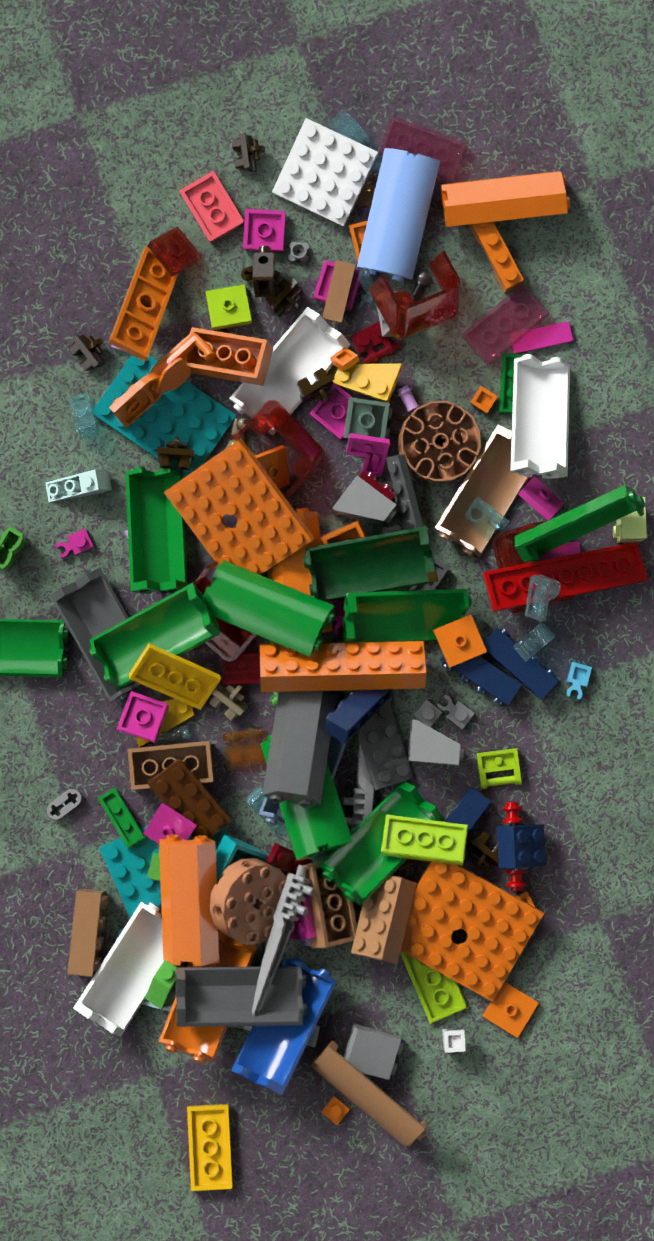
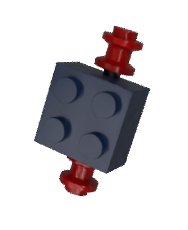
(519, 846)

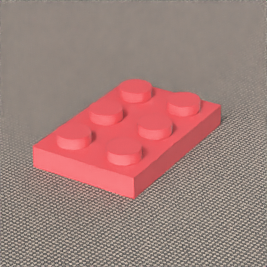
(211, 207)

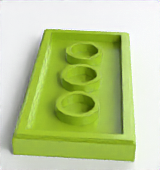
(424, 840)
(437, 992)

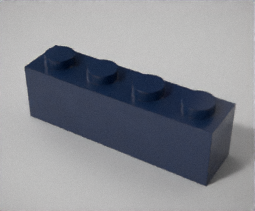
(528, 673)
(487, 678)
(355, 712)
(469, 809)

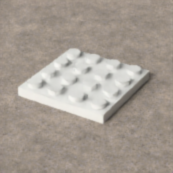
(325, 172)

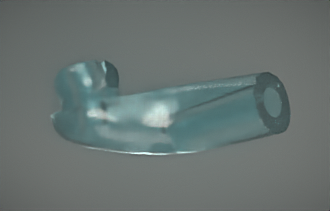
(366, 282)
(175, 735)

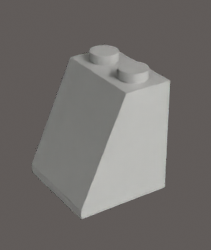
(364, 503)
(432, 746)
(373, 1051)

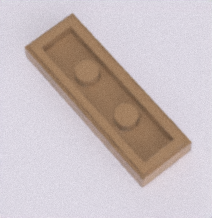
(338, 291)

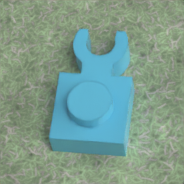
(578, 676)

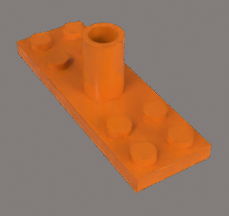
(143, 307)

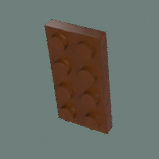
(189, 797)

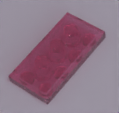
(422, 141)
(505, 324)

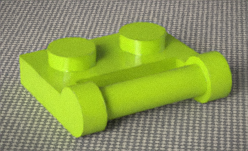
(498, 761)

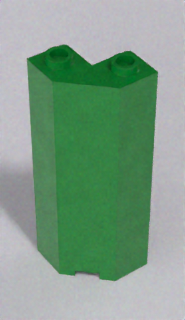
(578, 522)
(155, 533)

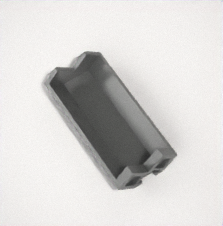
(88, 610)
(299, 748)
(227, 996)

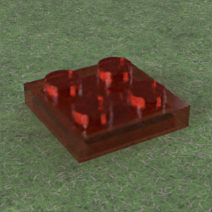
(174, 251)

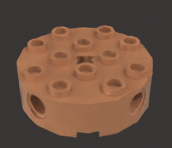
(449, 424)
(247, 900)

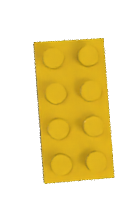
(174, 676)
(209, 1147)

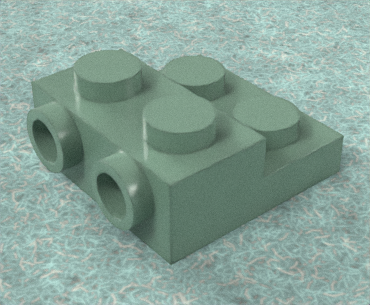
(367, 418)

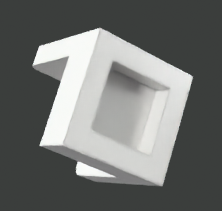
(453, 1040)

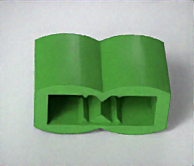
(10, 544)

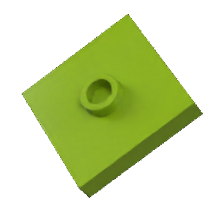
(228, 307)

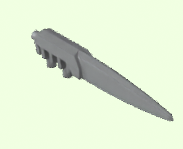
(363, 795)
(282, 927)

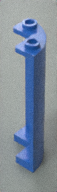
(275, 1050)

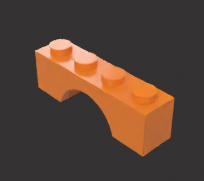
(498, 255)

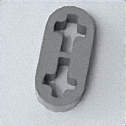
(61, 800)

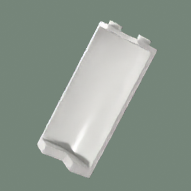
(295, 356)
(540, 417)
(125, 973)

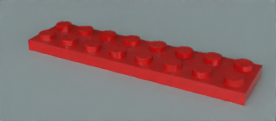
(576, 572)

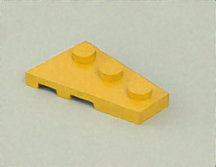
(370, 379)
(176, 714)

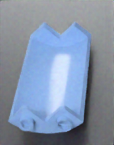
(398, 214)

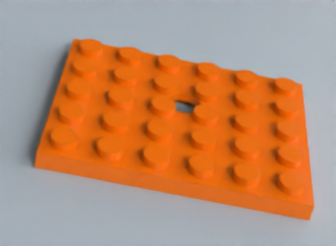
(239, 487)
(493, 918)

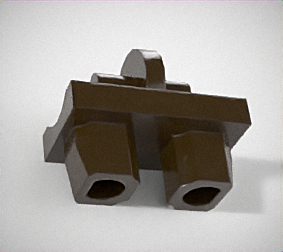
(250, 152)
(287, 298)
(90, 348)
(323, 382)
(175, 451)
(479, 844)

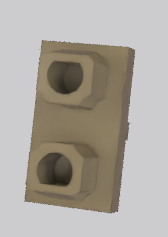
(231, 698)

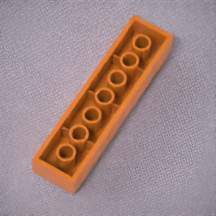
(344, 667)

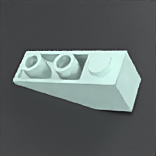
(79, 485)

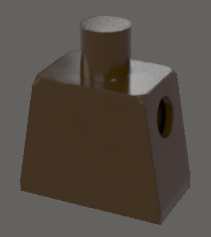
(264, 272)

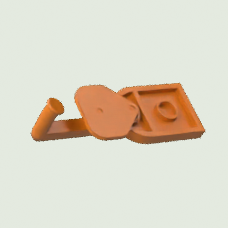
(164, 377)

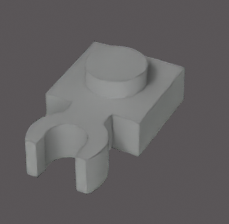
(458, 713)

